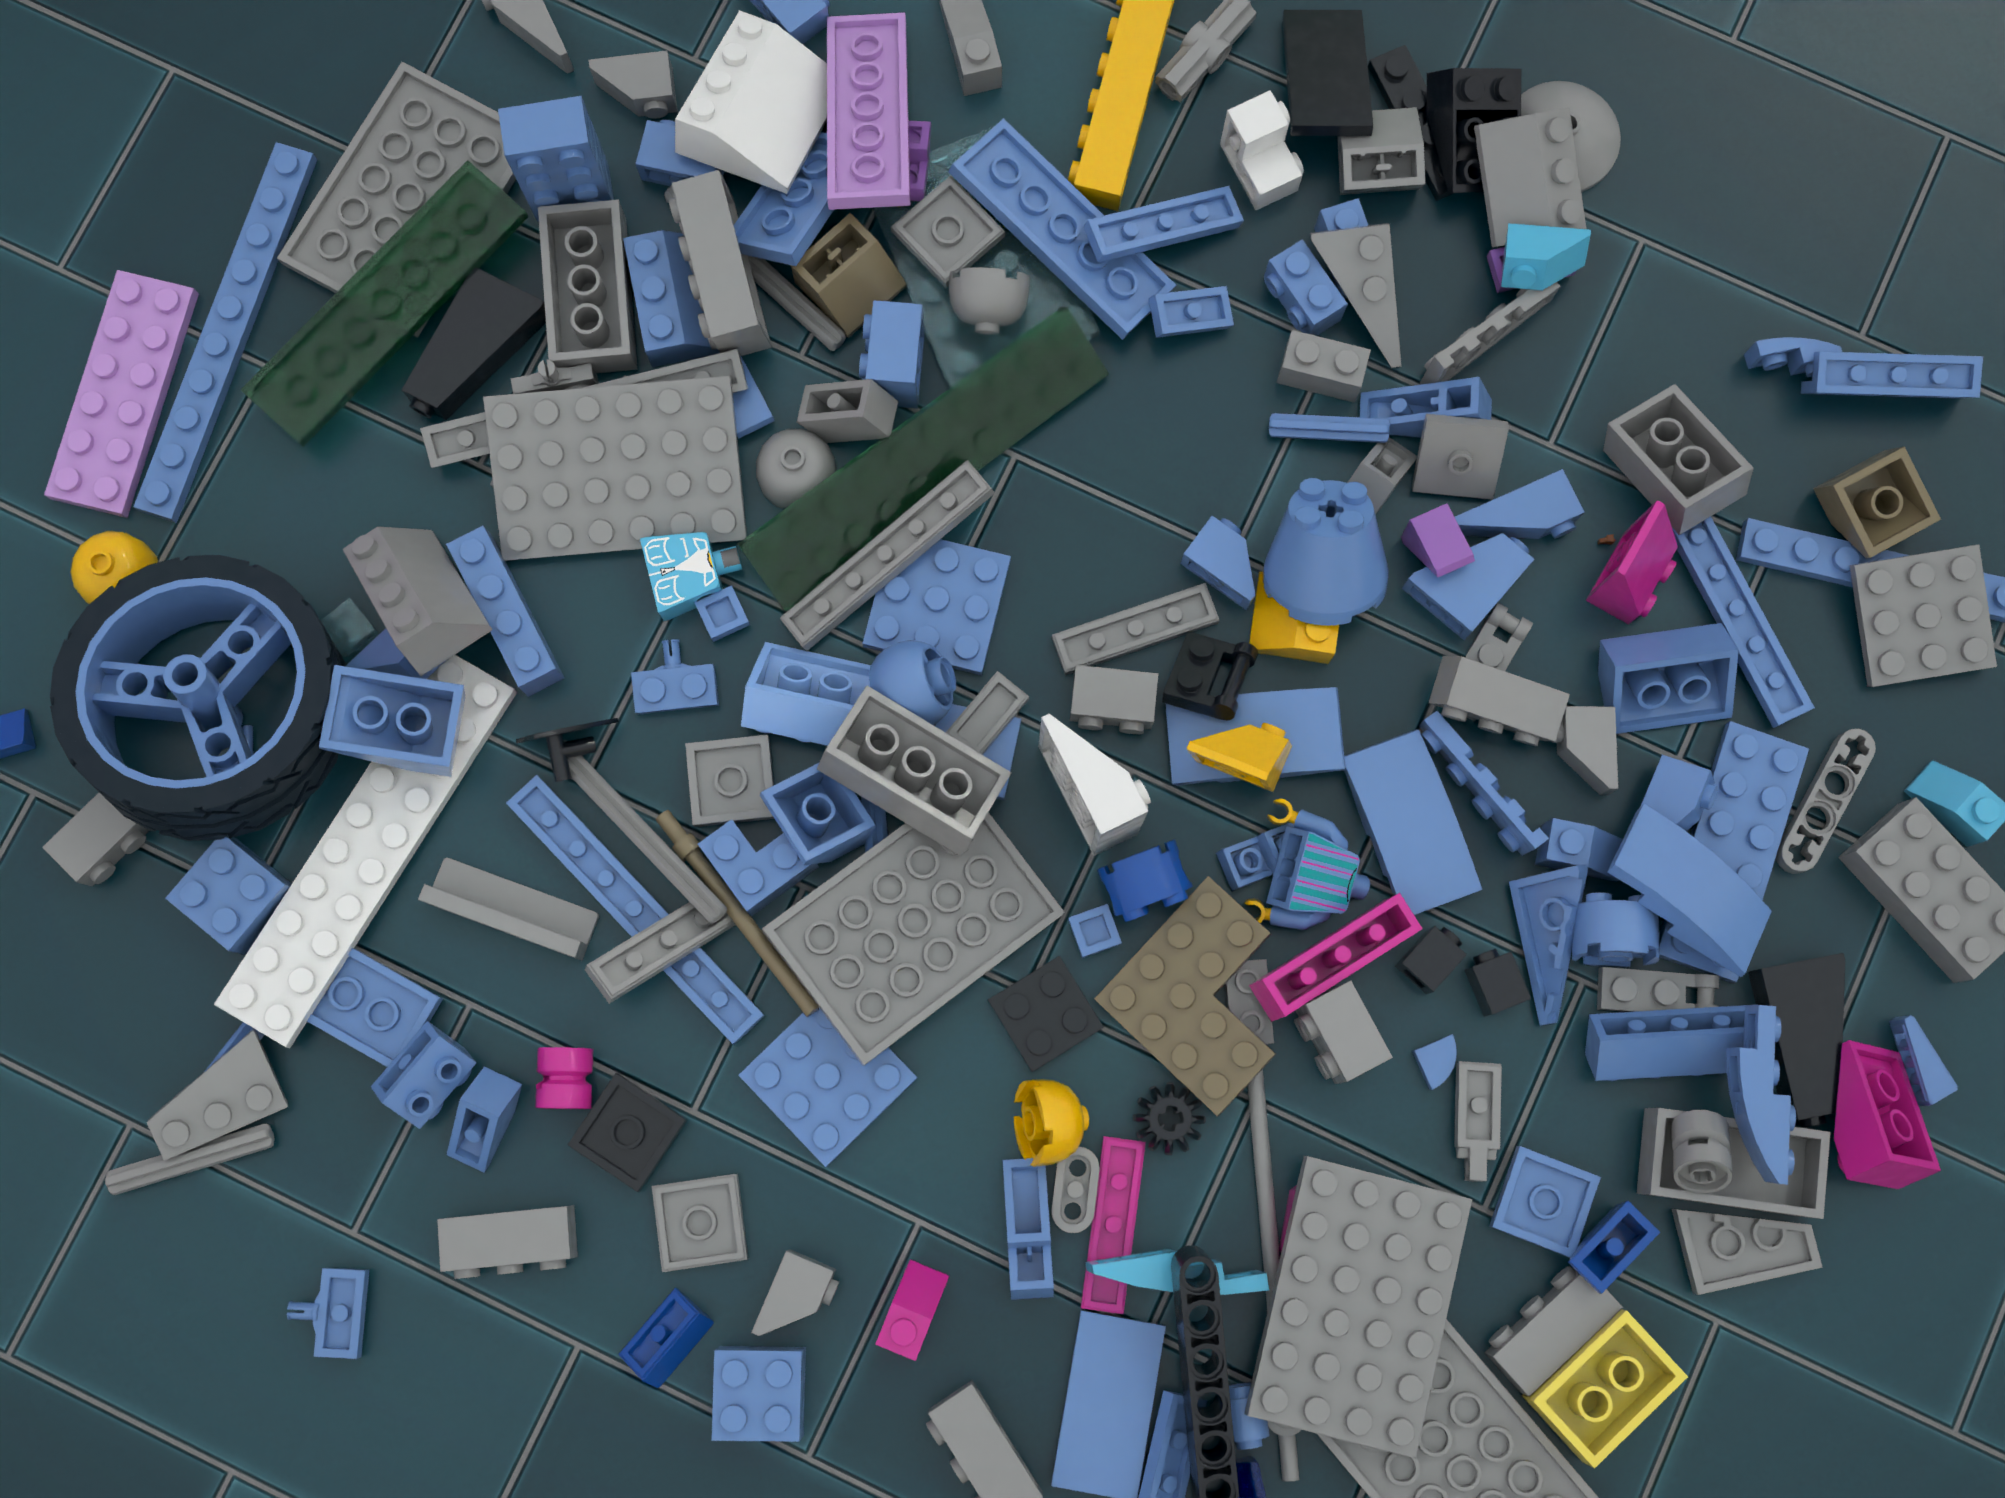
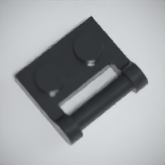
(1197, 670)

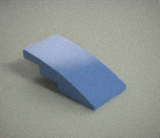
(1306, 716)
(1411, 822)
(1691, 890)

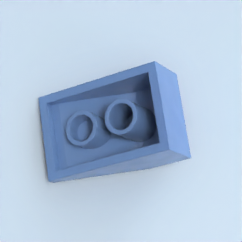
(393, 719)

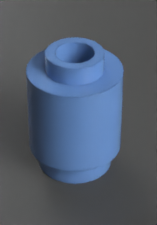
(1246, 1430)

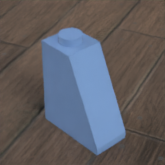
(1470, 592)

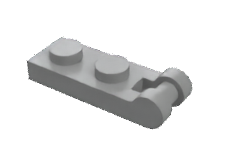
(1490, 649)
(1652, 990)

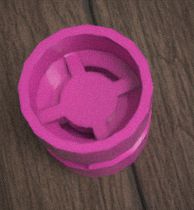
(564, 1078)

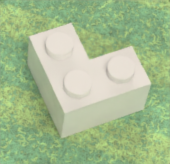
(1257, 150)

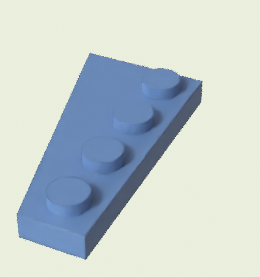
(1483, 785)

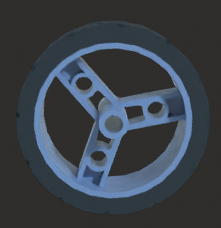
(101, 679)

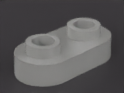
(1077, 1190)

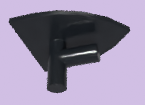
(561, 751)

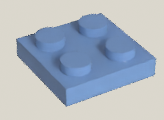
(1544, 1201)

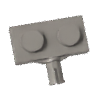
(553, 378)

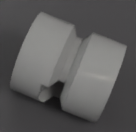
(1701, 1151)

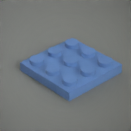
(943, 600)
(822, 1087)

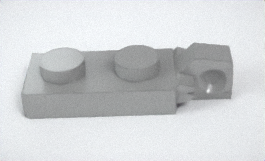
(1477, 1116)

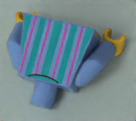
(1312, 873)

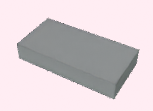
(988, 713)

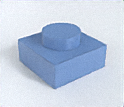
(722, 613)
(1094, 931)

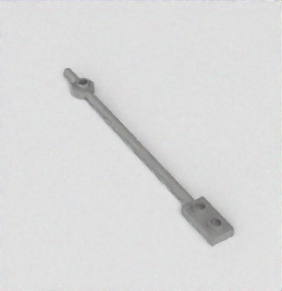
(1247, 1009)

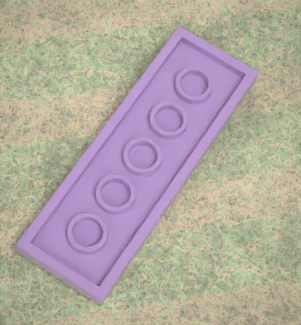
(867, 111)
(121, 394)

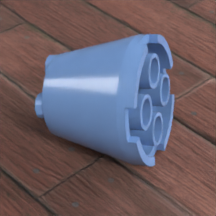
(1327, 554)

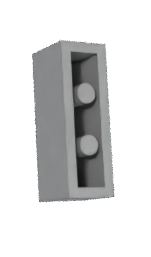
(1498, 700)
(507, 1241)
(1550, 1330)
(980, 1446)

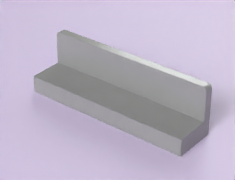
(511, 908)

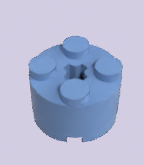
(1614, 932)

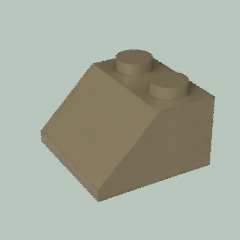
(1878, 502)

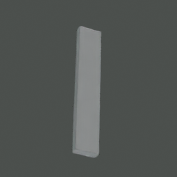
(887, 555)

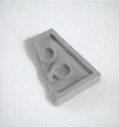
(222, 1099)
(1742, 1250)

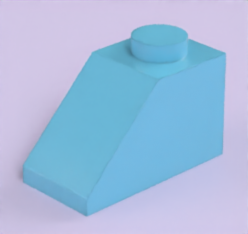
(1542, 255)
(1958, 802)

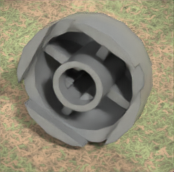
(988, 298)
(793, 465)

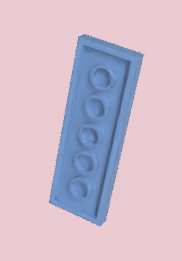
(1049, 221)
(1747, 821)

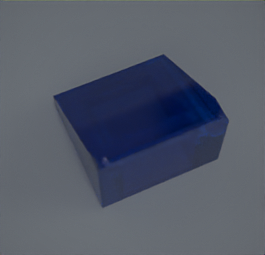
(1249, 1478)

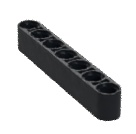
(1205, 1377)

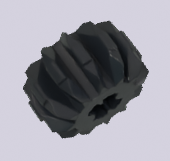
(1179, 1129)

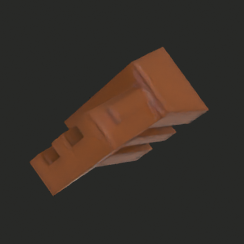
(1609, 539)

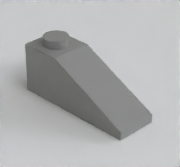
(534, 25)
(972, 45)

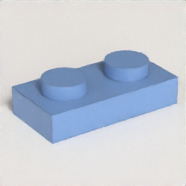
(1191, 311)

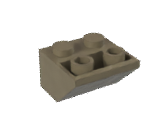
(847, 273)

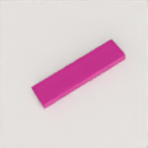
(1113, 1220)

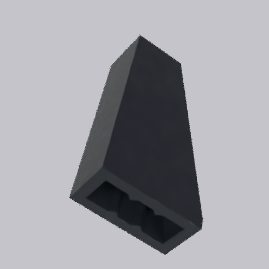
(472, 342)
(1810, 1044)

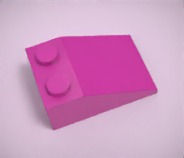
(1637, 566)
(1879, 1120)

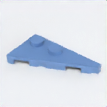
(1546, 921)

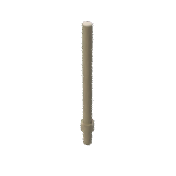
(688, 850)

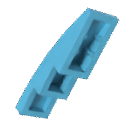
(1154, 1272)

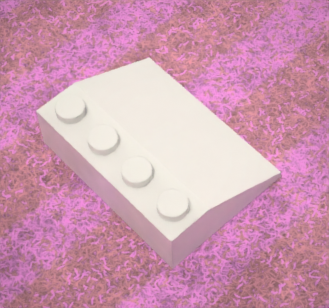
(755, 105)
(1094, 786)

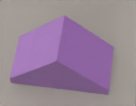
(1438, 541)

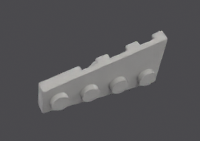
(1484, 336)

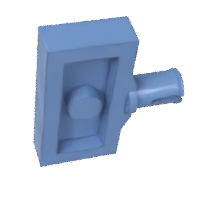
(674, 684)
(337, 1313)

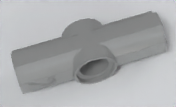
(1205, 48)

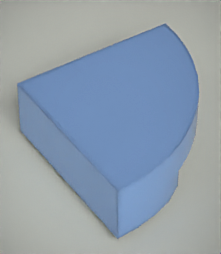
(1436, 1060)

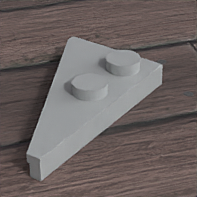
(1364, 269)

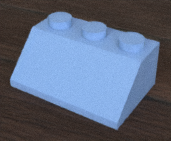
(801, 693)

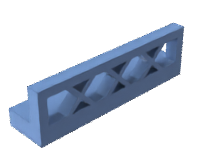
(1895, 375)

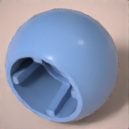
(915, 679)

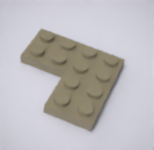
(1171, 1002)

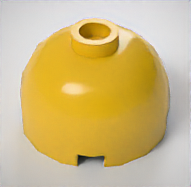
(106, 560)
(1050, 1121)

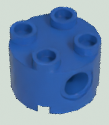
(1145, 880)

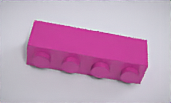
(1335, 957)

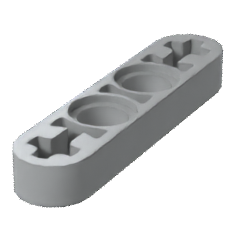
(1830, 804)

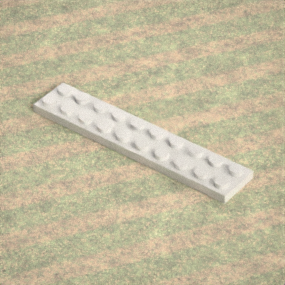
(353, 872)

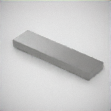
(1135, 628)
(653, 950)

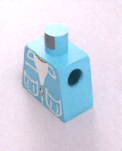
(685, 570)

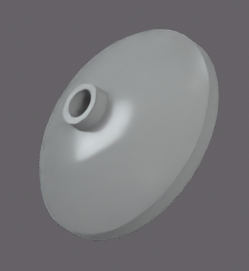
(1593, 124)

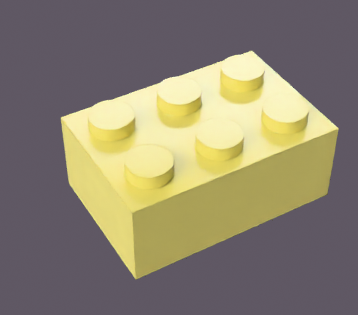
(1606, 1389)

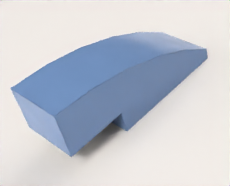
(1028, 1230)

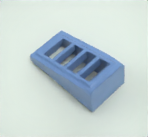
(1923, 1065)

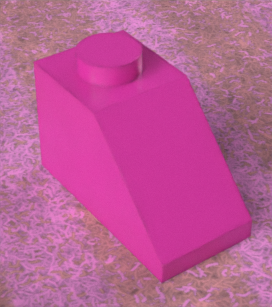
(912, 1310)

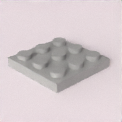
(1923, 615)

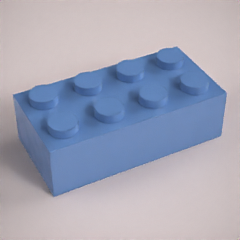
(555, 153)

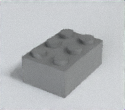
(1677, 458)

